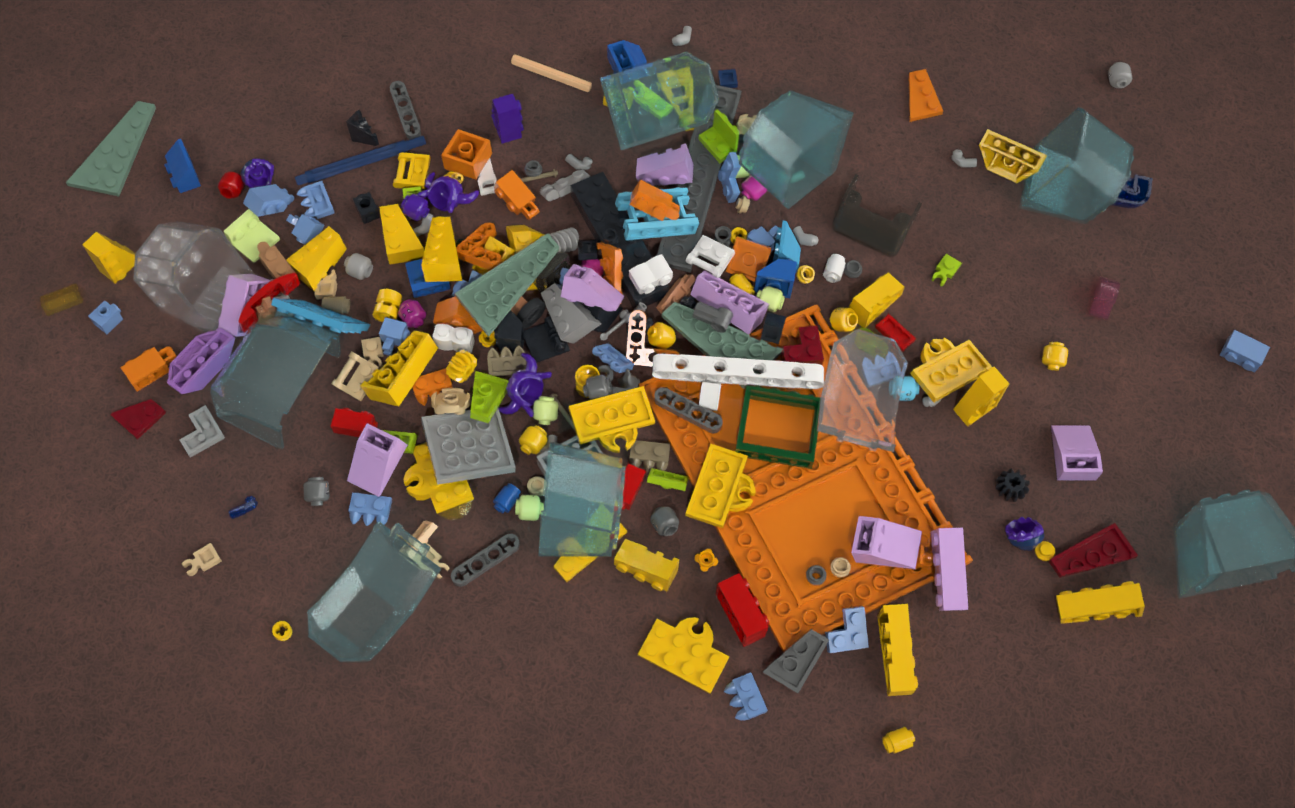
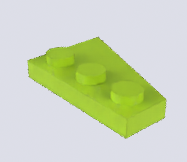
(487, 396)

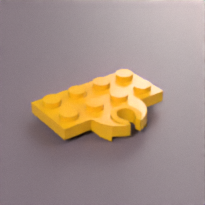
(948, 368)
(612, 418)
(720, 487)
(442, 495)
(685, 653)

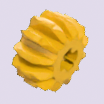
(461, 366)

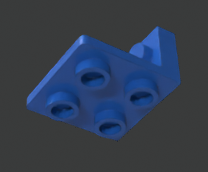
(417, 281)

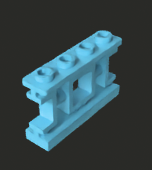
(652, 226)

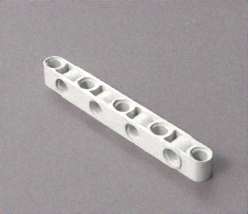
(738, 371)

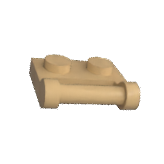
(362, 374)

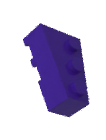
(507, 118)

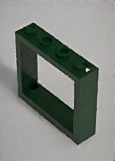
(777, 455)

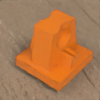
(924, 559)

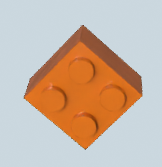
(466, 154)

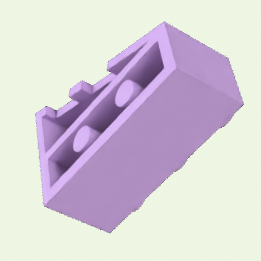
(666, 168)
(237, 294)

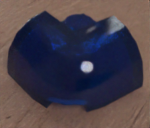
(1135, 192)

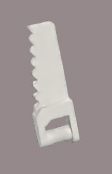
(486, 177)

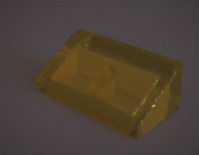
(61, 299)

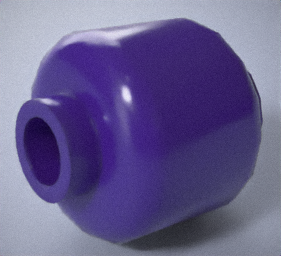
(415, 207)

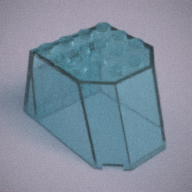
(659, 98)
(794, 145)
(1081, 170)
(581, 502)
(1232, 543)

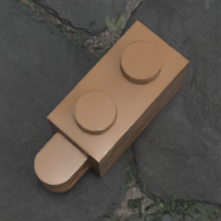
(273, 260)

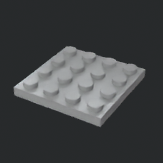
(467, 447)

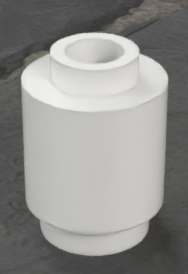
(834, 268)

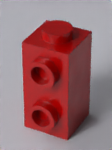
(350, 422)
(633, 480)

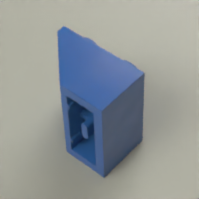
(624, 55)

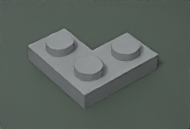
(206, 434)

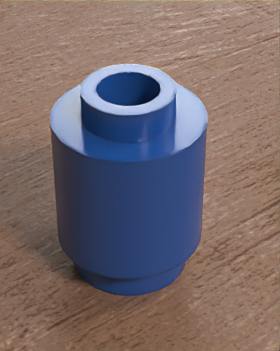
(506, 498)

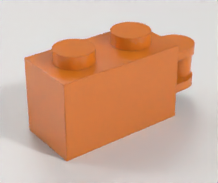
(516, 195)
(654, 201)
(148, 367)

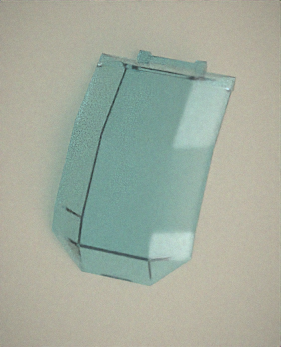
(372, 595)

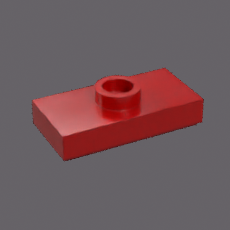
(892, 329)

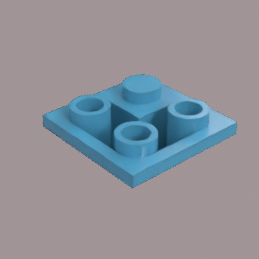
(786, 245)

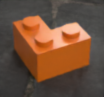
(454, 314)

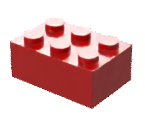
(742, 609)

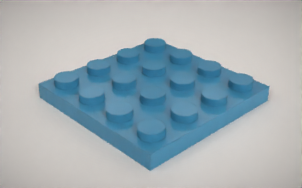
(320, 316)

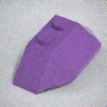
(200, 361)

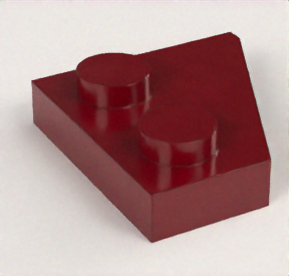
(139, 417)

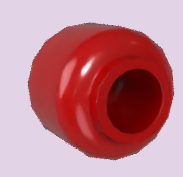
(231, 185)

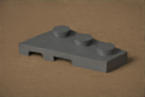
(797, 661)

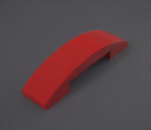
(283, 284)

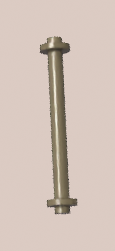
(544, 175)
(563, 411)

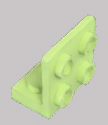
(247, 233)

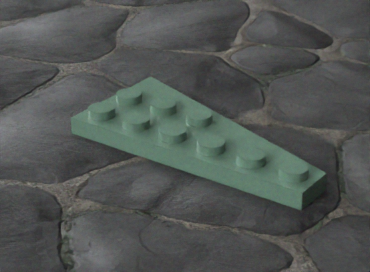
(113, 158)
(498, 290)
(711, 343)

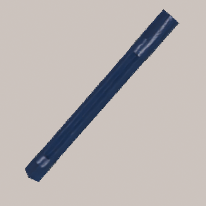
(359, 160)

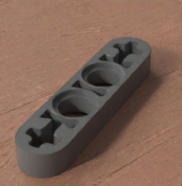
(405, 110)
(690, 406)
(483, 557)

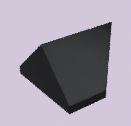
(360, 130)
(605, 317)

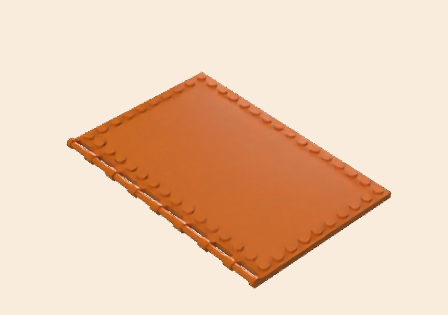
(800, 512)

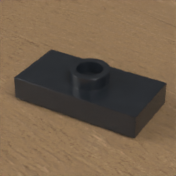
(587, 249)

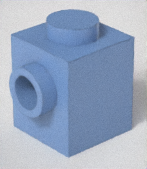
(106, 316)

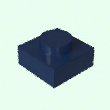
(728, 78)

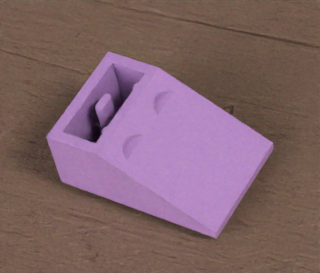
(590, 288)
(1076, 453)
(375, 459)
(885, 543)

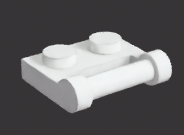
(712, 251)

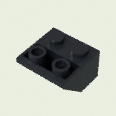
(509, 333)

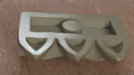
(506, 362)
(649, 454)

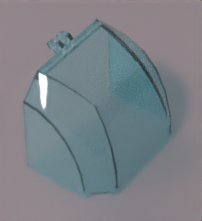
(269, 374)

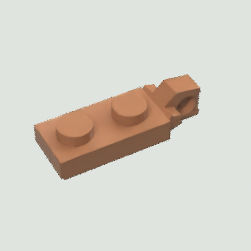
(677, 292)
(265, 310)

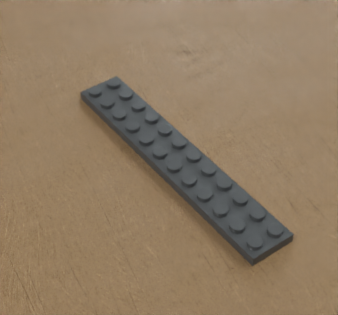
(700, 191)

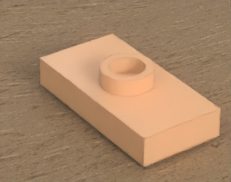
(424, 532)

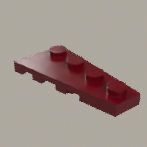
(1096, 551)

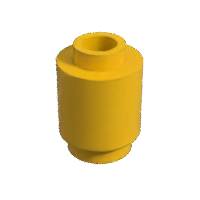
(741, 282)
(898, 740)

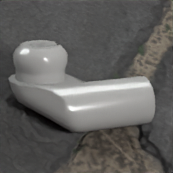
(961, 161)
(424, 227)
(805, 239)

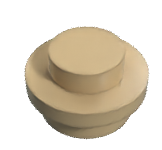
(742, 204)
(840, 567)

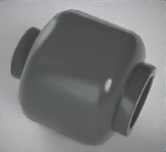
(597, 387)
(316, 491)
(664, 521)

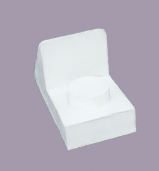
(710, 395)

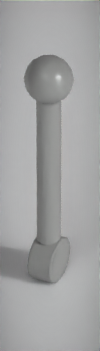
(604, 336)

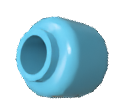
(909, 389)

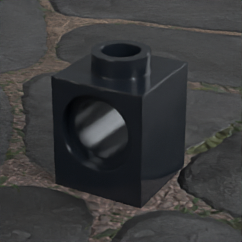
(366, 214)
(773, 328)

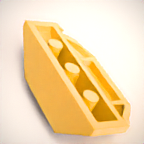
(1009, 157)
(521, 237)

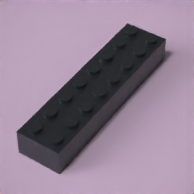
(598, 208)

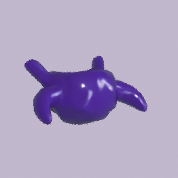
(446, 193)
(525, 387)

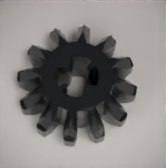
(1020, 485)

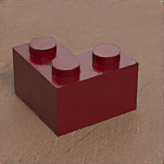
(808, 348)

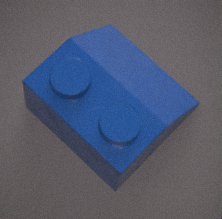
(181, 168)
(779, 275)

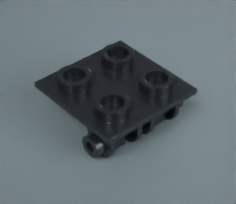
(544, 341)

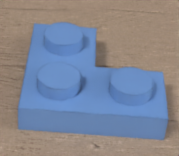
(727, 177)
(854, 633)

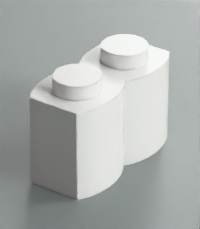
(651, 274)
(453, 338)

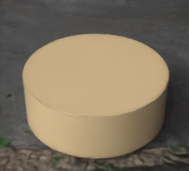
(536, 485)

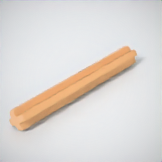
(551, 73)

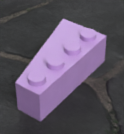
(746, 309)
(949, 569)

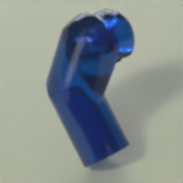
(249, 505)

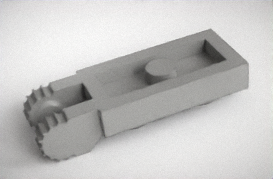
(562, 186)

